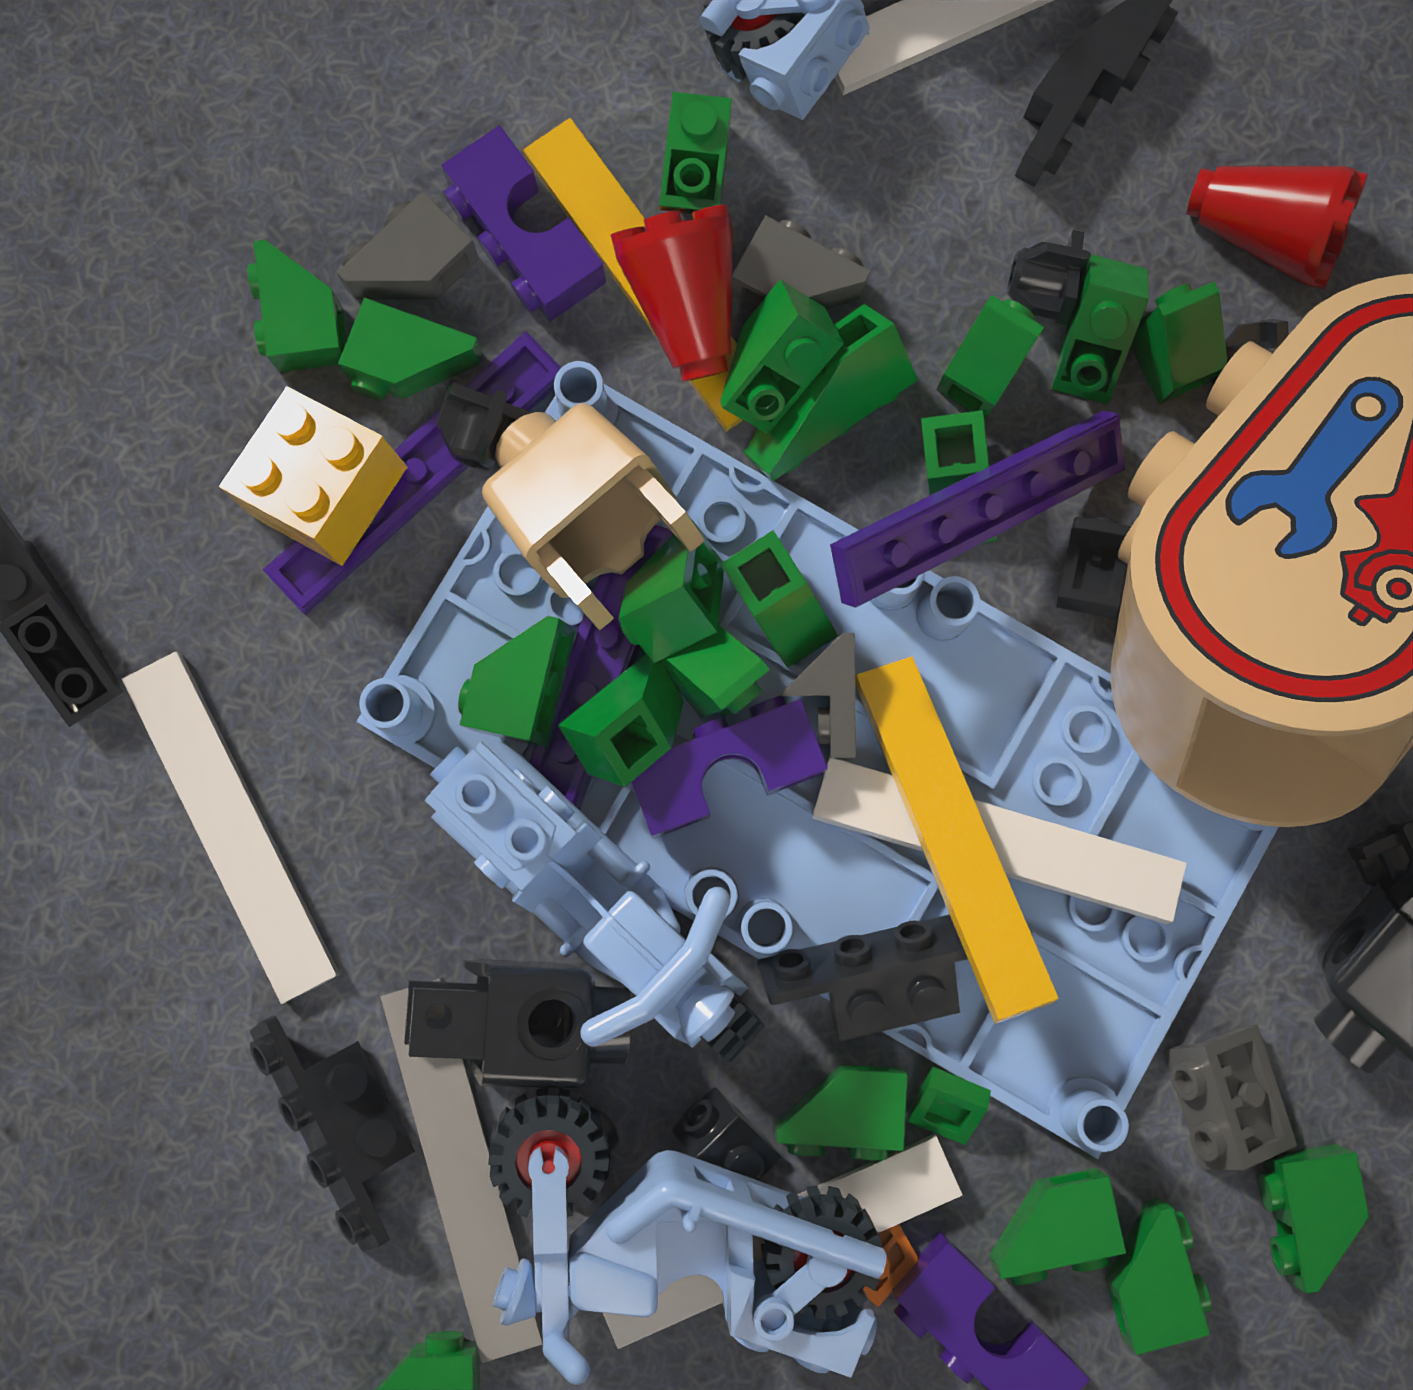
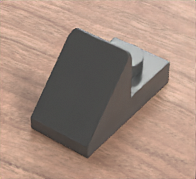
(832, 676)

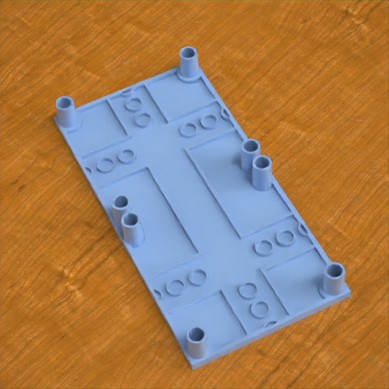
(1025, 727)

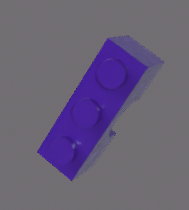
(551, 266)
(773, 742)
(943, 1298)

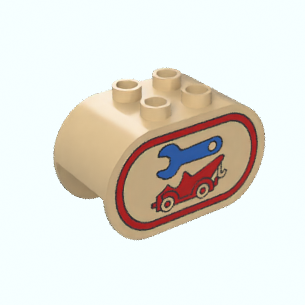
(1277, 574)

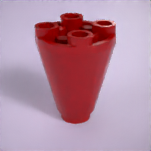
(1281, 214)
(683, 285)

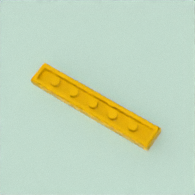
(599, 209)
(955, 841)

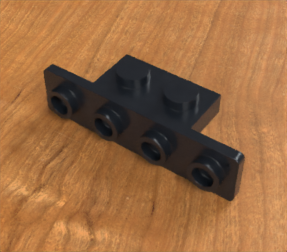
(874, 977)
(342, 1122)

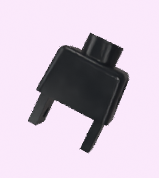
(1371, 978)
(491, 1020)

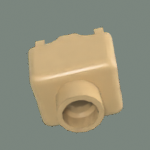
(580, 501)

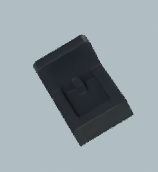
(1092, 569)
(723, 1137)

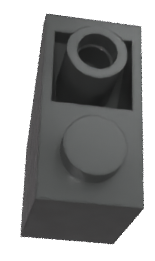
(791, 255)
(411, 257)

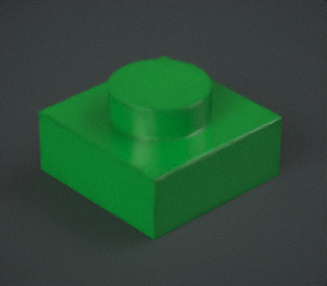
(949, 1106)

